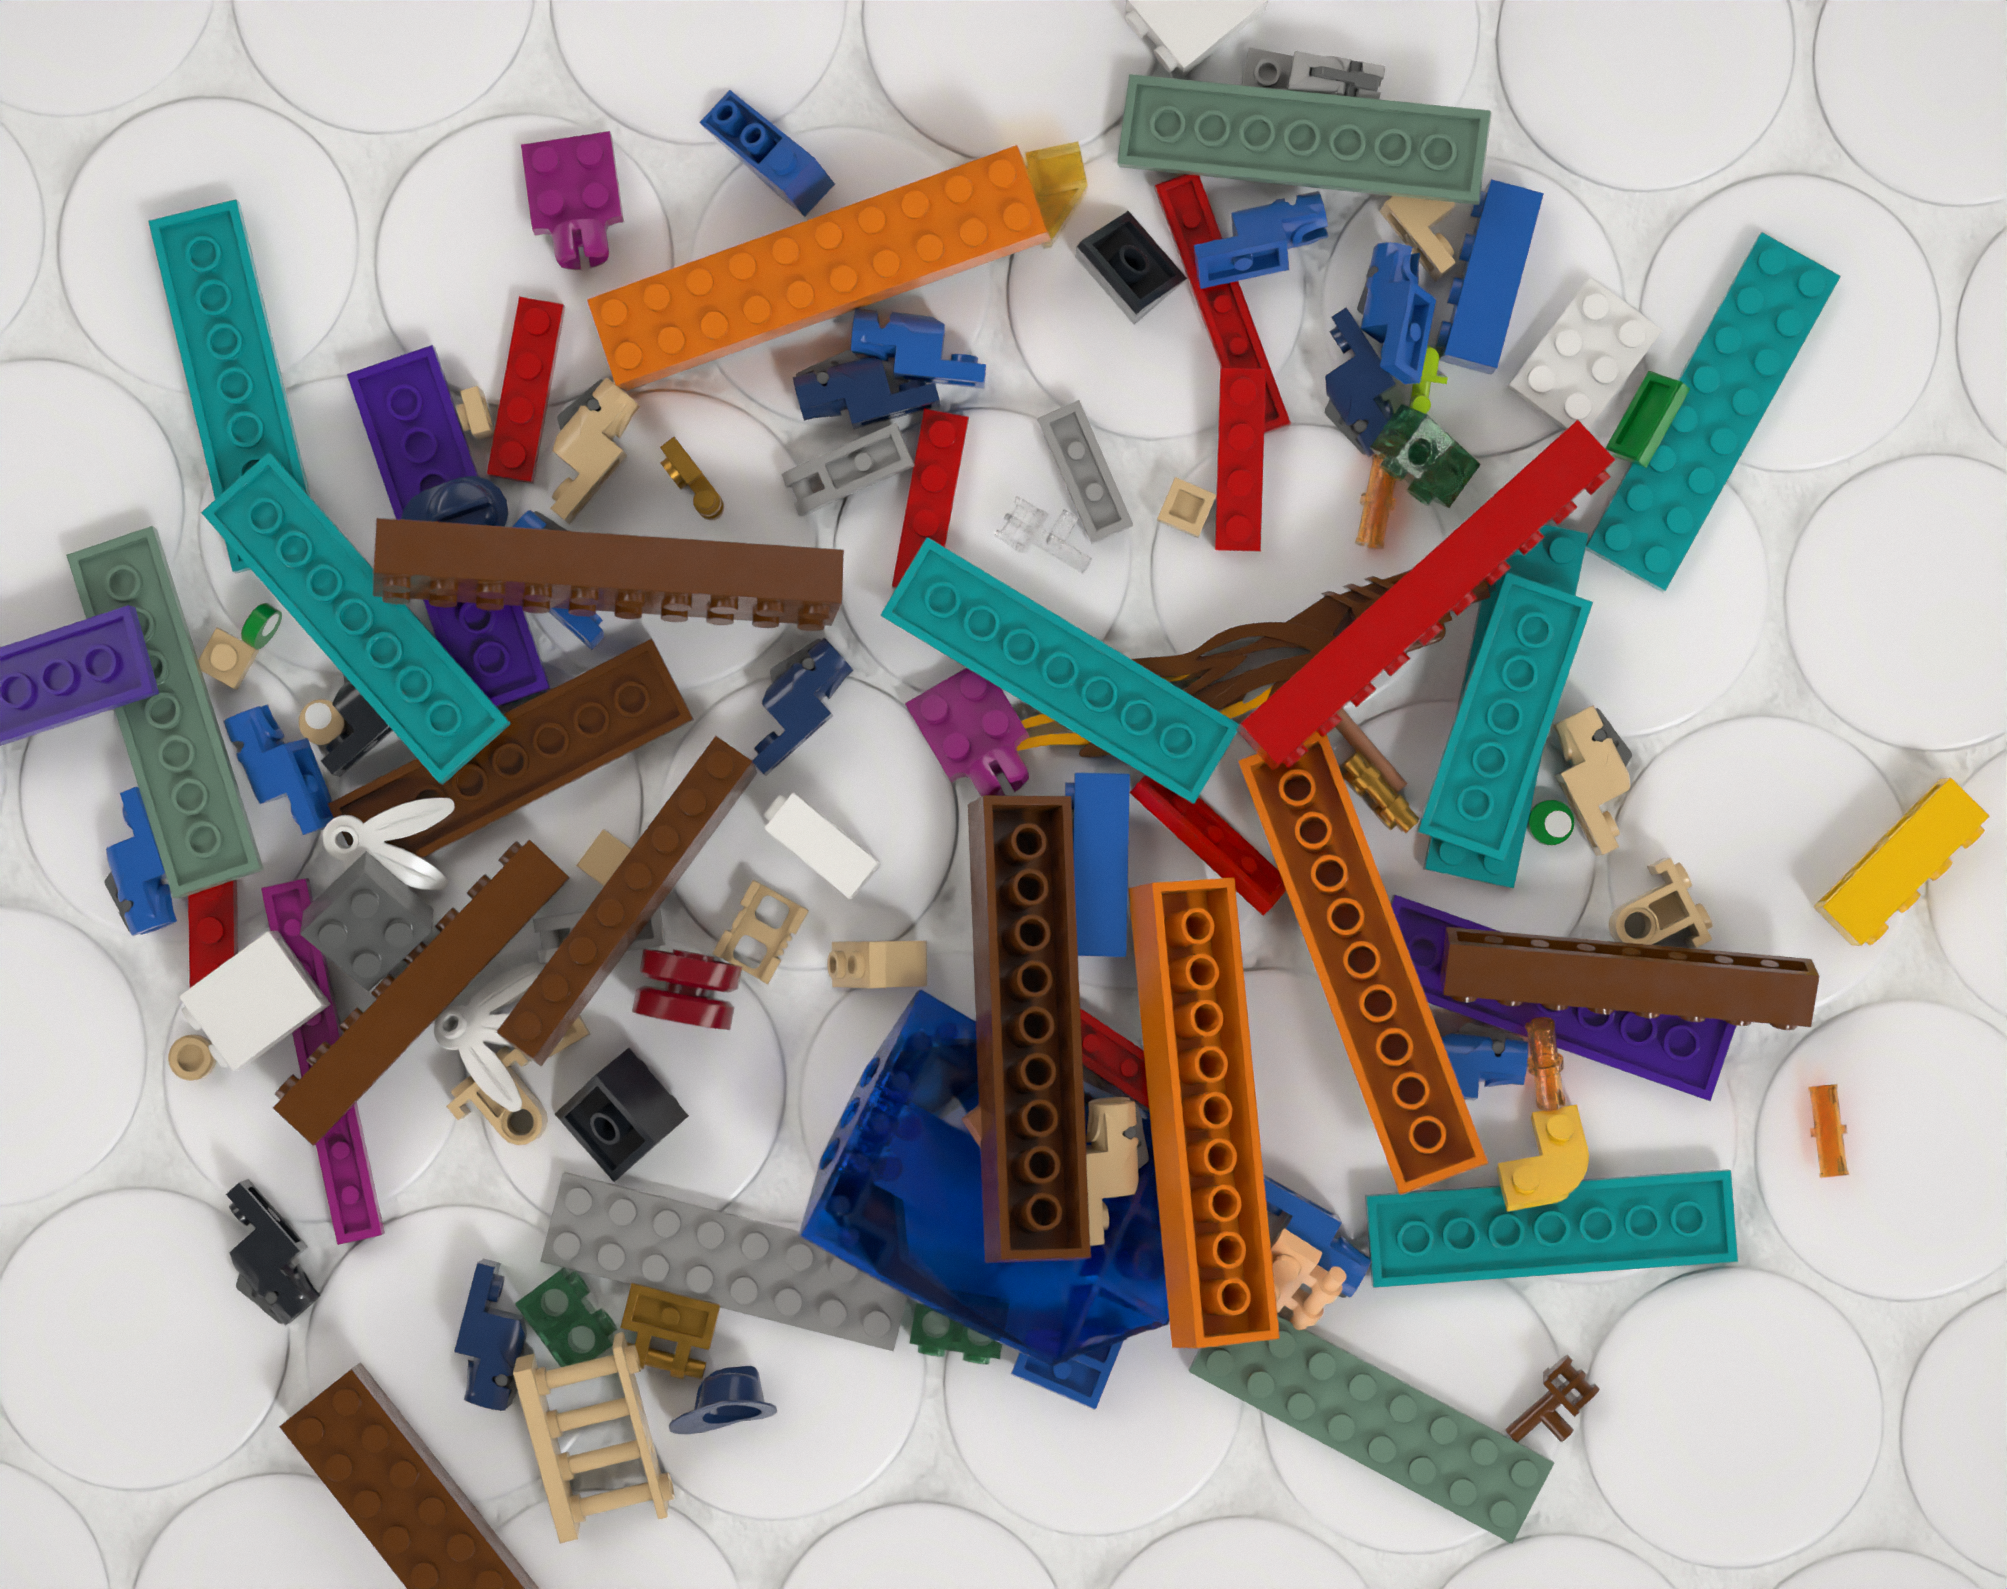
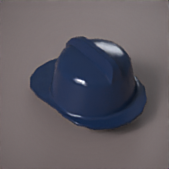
(460, 501)
(723, 1400)

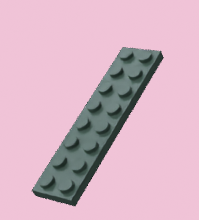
(1304, 139)
(173, 734)
(1382, 1425)

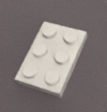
(1585, 357)

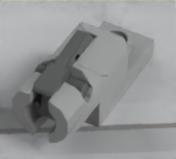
(1312, 74)

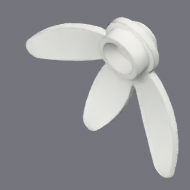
(390, 825)
(478, 1026)

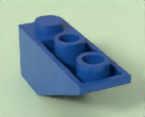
(768, 153)

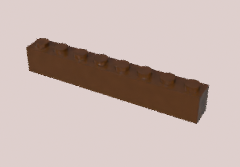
(627, 901)
(1628, 978)
(420, 993)

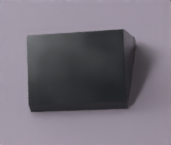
(1129, 266)

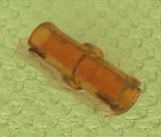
(1377, 505)
(1545, 1063)
(1828, 1130)

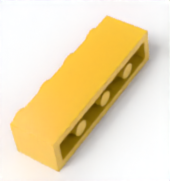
(1901, 862)

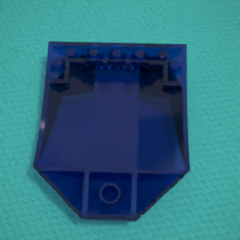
(907, 1206)

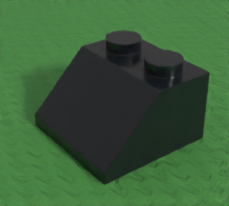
(621, 1114)

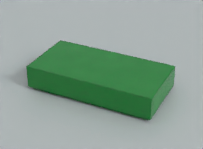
(1647, 419)

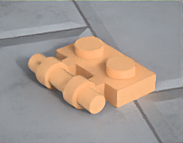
(1295, 1264)

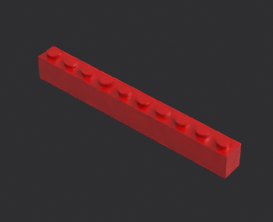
(1425, 595)

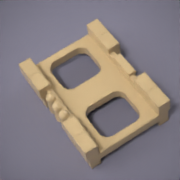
(748, 924)

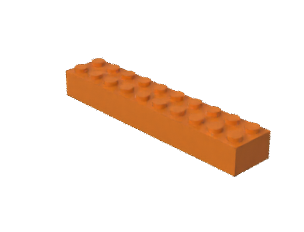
(819, 269)
(1364, 967)
(1203, 1113)

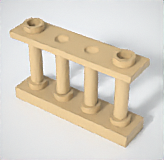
(559, 1467)

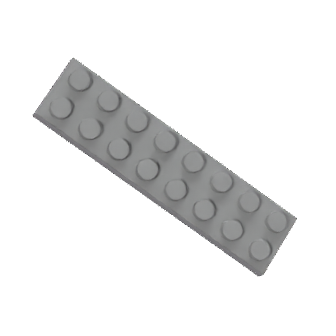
(717, 1260)

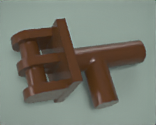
(1559, 1393)

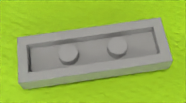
(1085, 472)

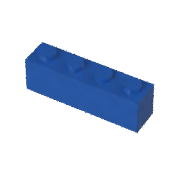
(1490, 277)
(1100, 861)

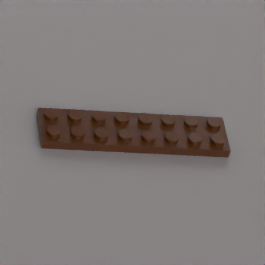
(542, 750)

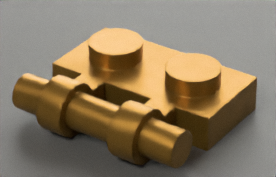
(686, 472)
(1391, 808)
(671, 1318)

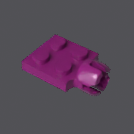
(573, 195)
(972, 731)

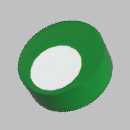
(261, 625)
(1550, 822)

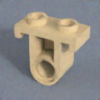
(1664, 910)
(878, 964)
(495, 1113)

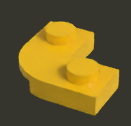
(1557, 1169)

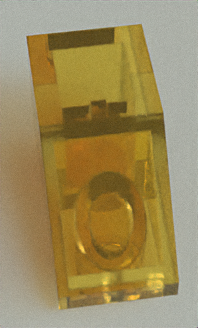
(1058, 184)

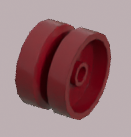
(687, 988)

